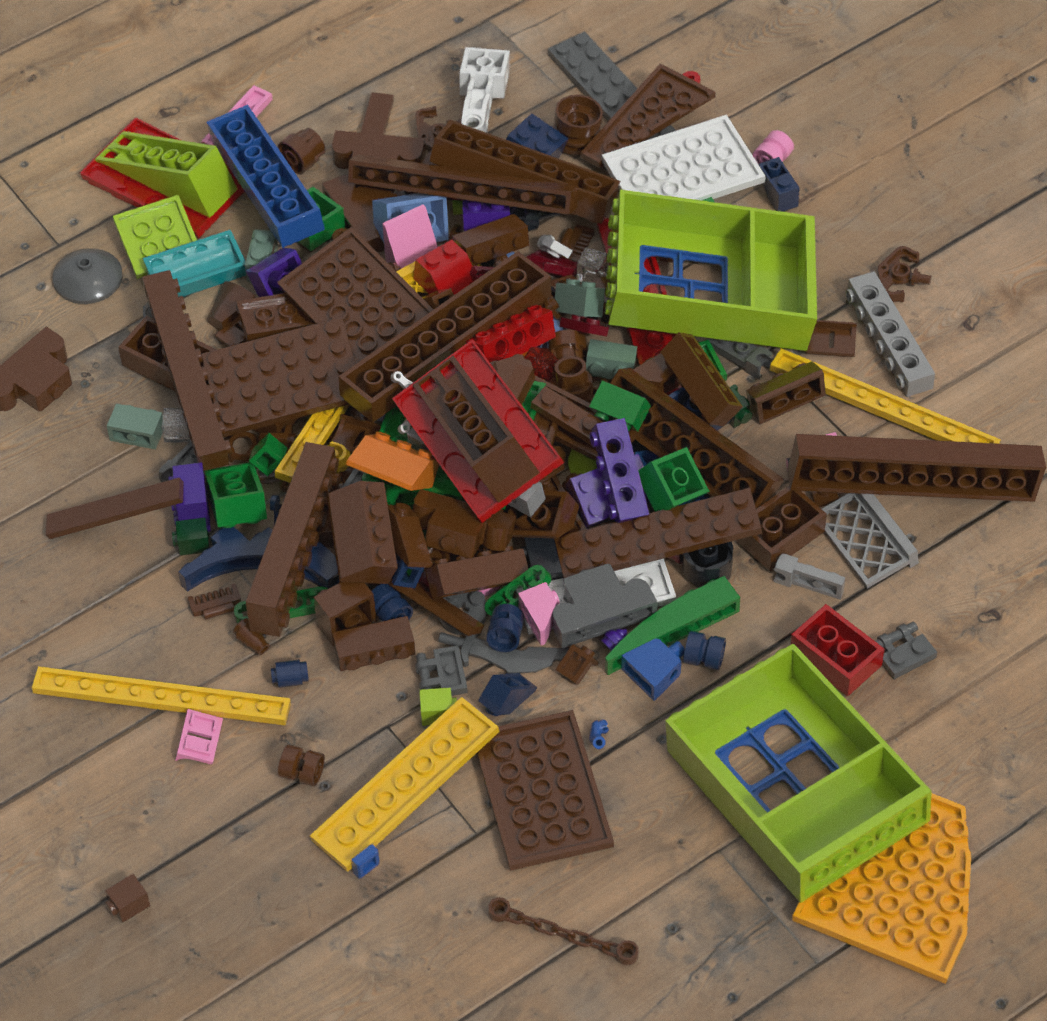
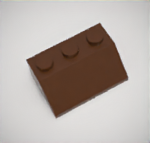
(786, 391)
(550, 520)

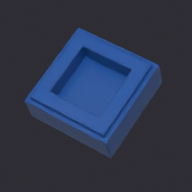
(365, 861)

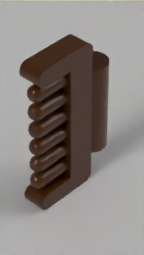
(577, 240)
(216, 606)

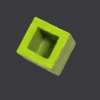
(434, 704)

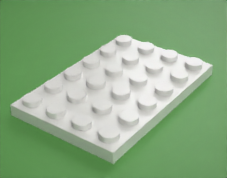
(687, 163)

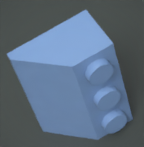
(392, 207)

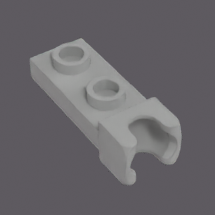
(807, 576)

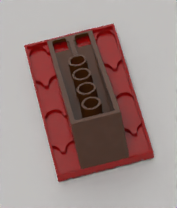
(477, 431)

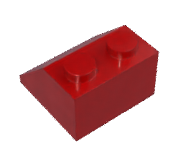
(444, 269)

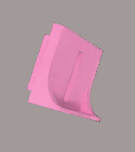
(195, 747)

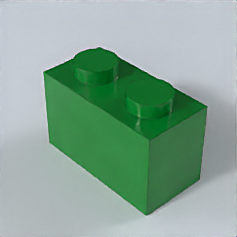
(616, 403)

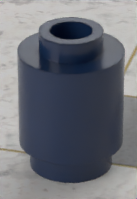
(290, 673)

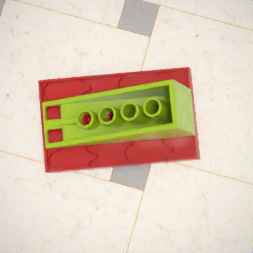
(153, 165)

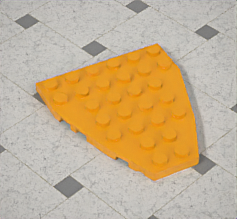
(906, 899)

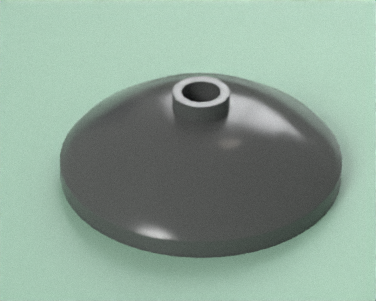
(87, 276)

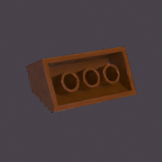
(362, 533)

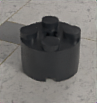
(708, 564)

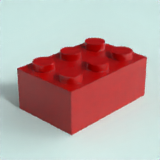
(838, 649)

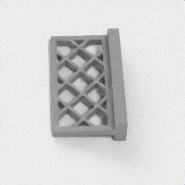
(885, 527)

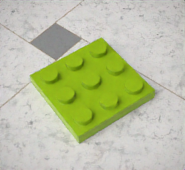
(153, 230)

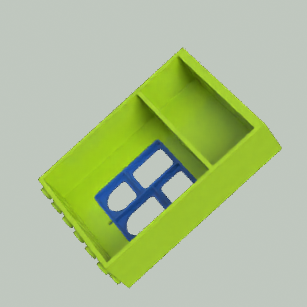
(763, 259)
(831, 824)

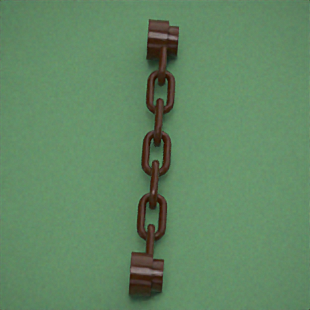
(623, 947)

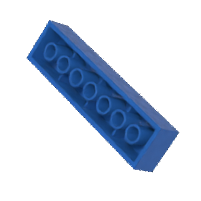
(265, 176)

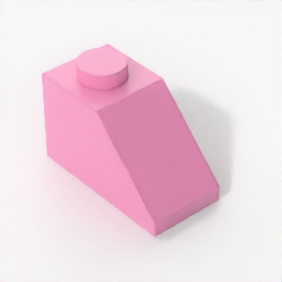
(538, 609)

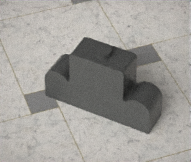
(600, 604)

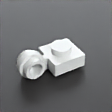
(550, 245)

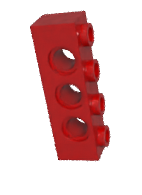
(516, 334)

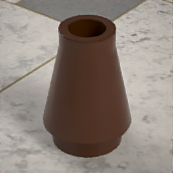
(251, 639)

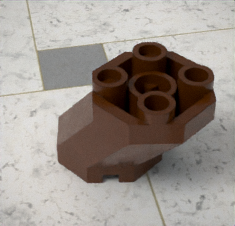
(516, 374)

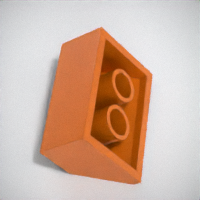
(394, 462)

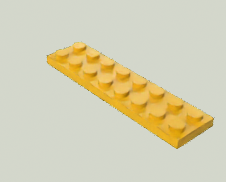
(405, 783)

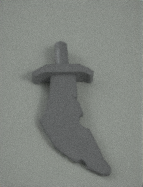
(515, 661)

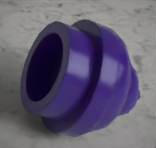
(613, 637)

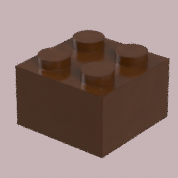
(344, 608)

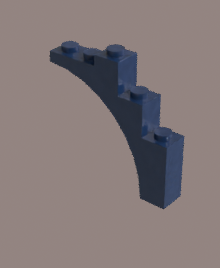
(234, 553)

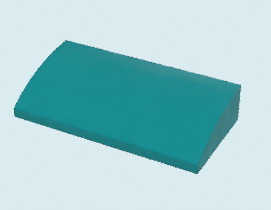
(200, 263)

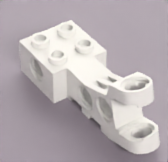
(482, 79)

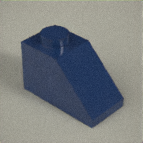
(506, 693)

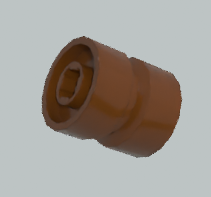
(292, 763)

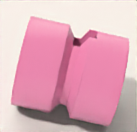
(774, 145)

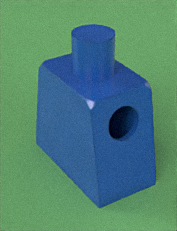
(654, 666)

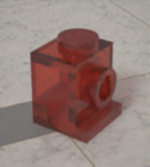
(542, 362)

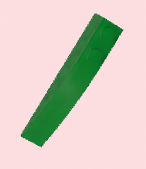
(673, 622)

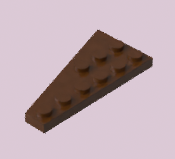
(651, 108)

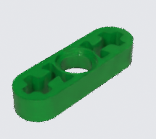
(507, 592)

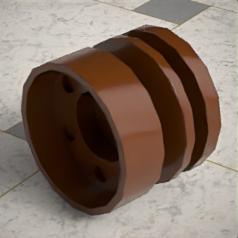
(579, 120)

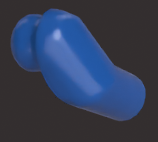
(598, 728)

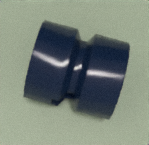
(390, 604)
(505, 628)
(708, 651)

